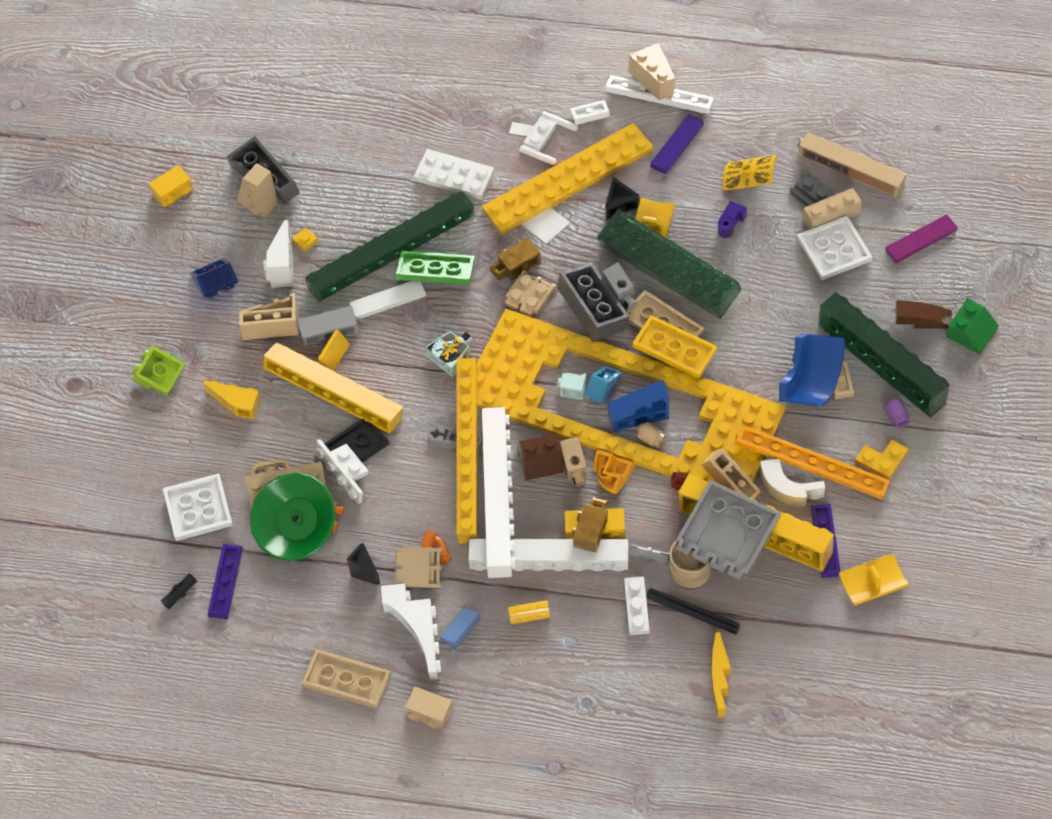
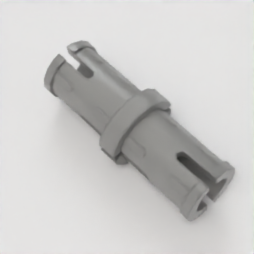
(649, 554)

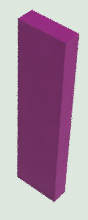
(921, 238)

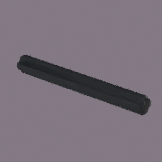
(693, 610)

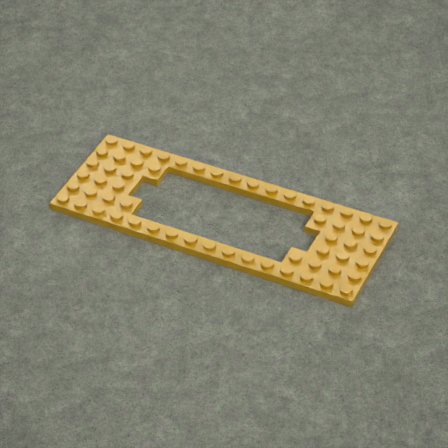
(525, 344)

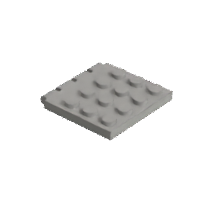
(727, 530)

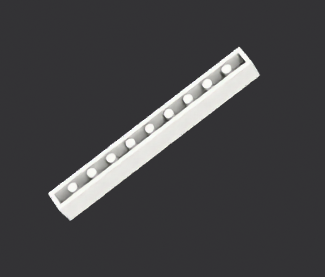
(497, 493)

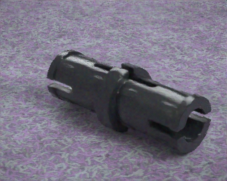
(178, 591)

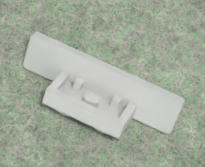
(344, 466)

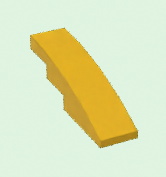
(720, 670)

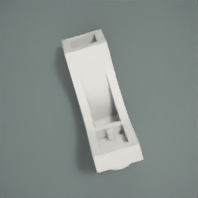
(785, 490)

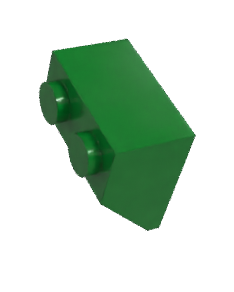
(972, 326)

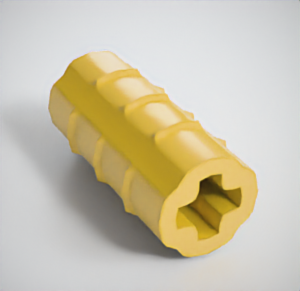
(529, 612)

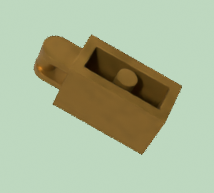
(514, 260)
(590, 525)

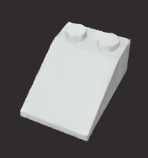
(280, 259)

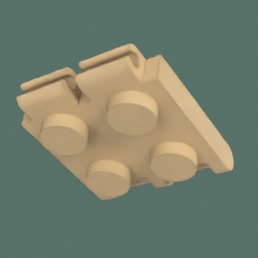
(529, 294)
(418, 567)

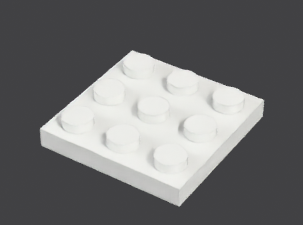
(834, 247)
(197, 507)

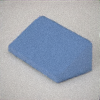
(460, 628)

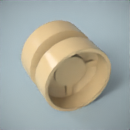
(687, 570)

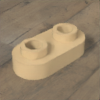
(269, 466)

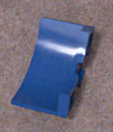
(815, 370)

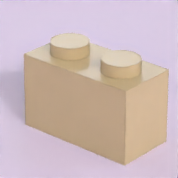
(428, 708)

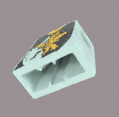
(447, 350)

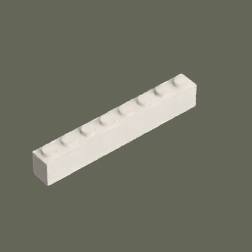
(556, 555)

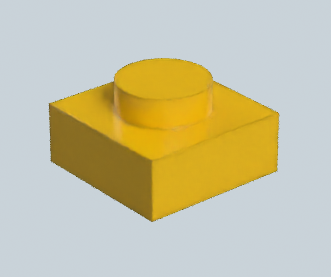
(305, 239)

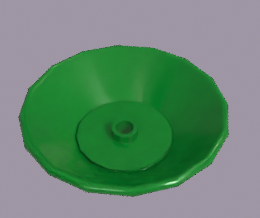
(275, 512)

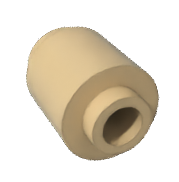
(651, 435)

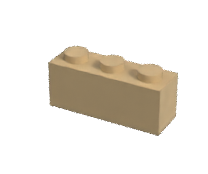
(832, 208)

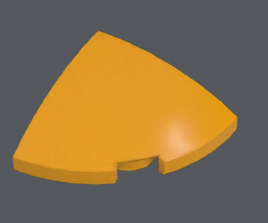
(612, 471)

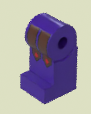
(729, 219)

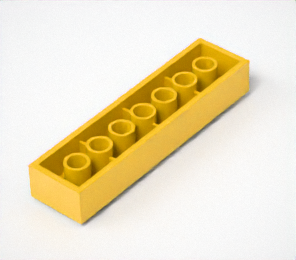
(790, 538)

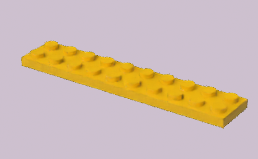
(567, 178)

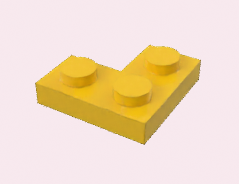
(883, 463)

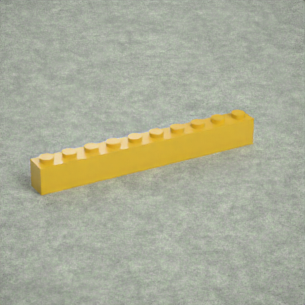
(467, 450)

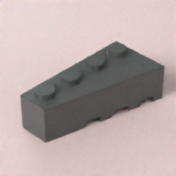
(254, 152)

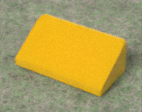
(333, 351)

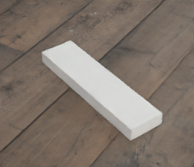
(387, 299)

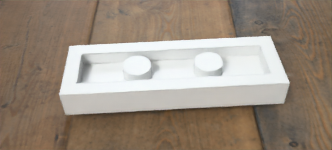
(636, 605)

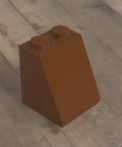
(541, 456)

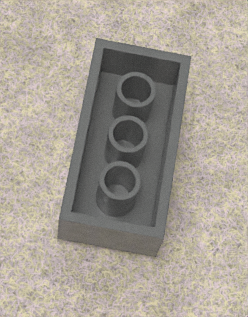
(592, 301)

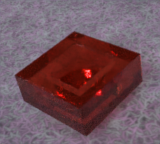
(677, 480)

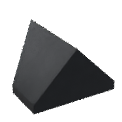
(620, 198)
(361, 565)

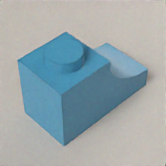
(602, 383)

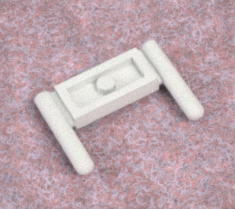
(541, 133)

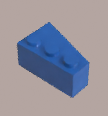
(639, 407)

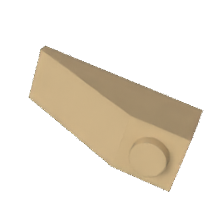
(729, 474)

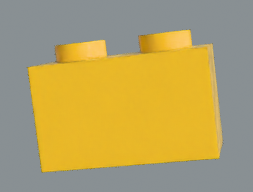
(171, 186)

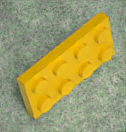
(675, 346)

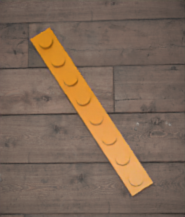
(812, 462)

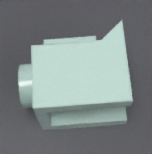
(572, 385)

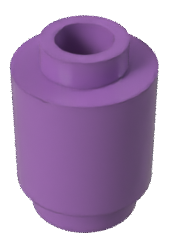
(897, 412)

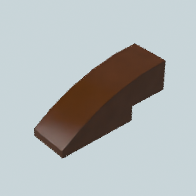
(922, 315)

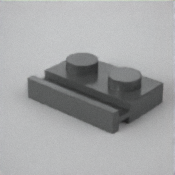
(810, 190)

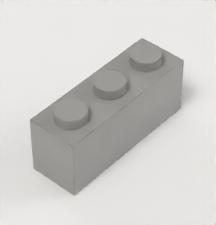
(320, 327)

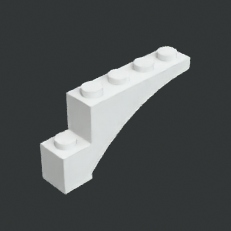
(418, 619)

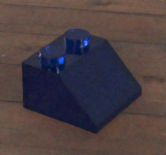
(214, 277)

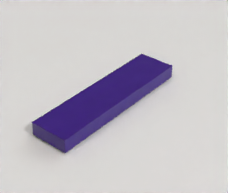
(677, 143)
(823, 518)
(225, 581)

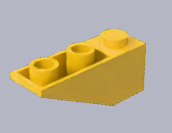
(238, 400)

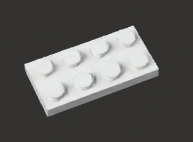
(454, 174)

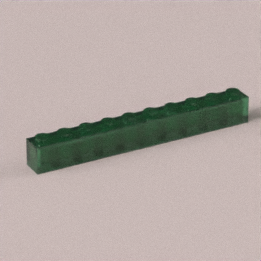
(388, 246)

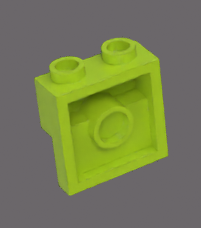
(157, 370)

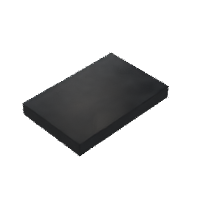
(362, 439)

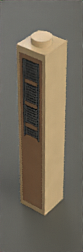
(851, 164)

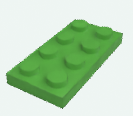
(435, 267)

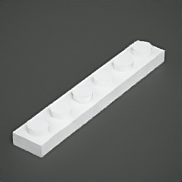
(680, 98)

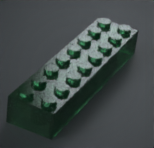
(669, 264)
(884, 354)

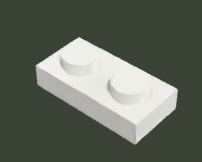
(589, 112)

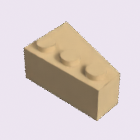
(652, 71)
(258, 191)
(271, 320)

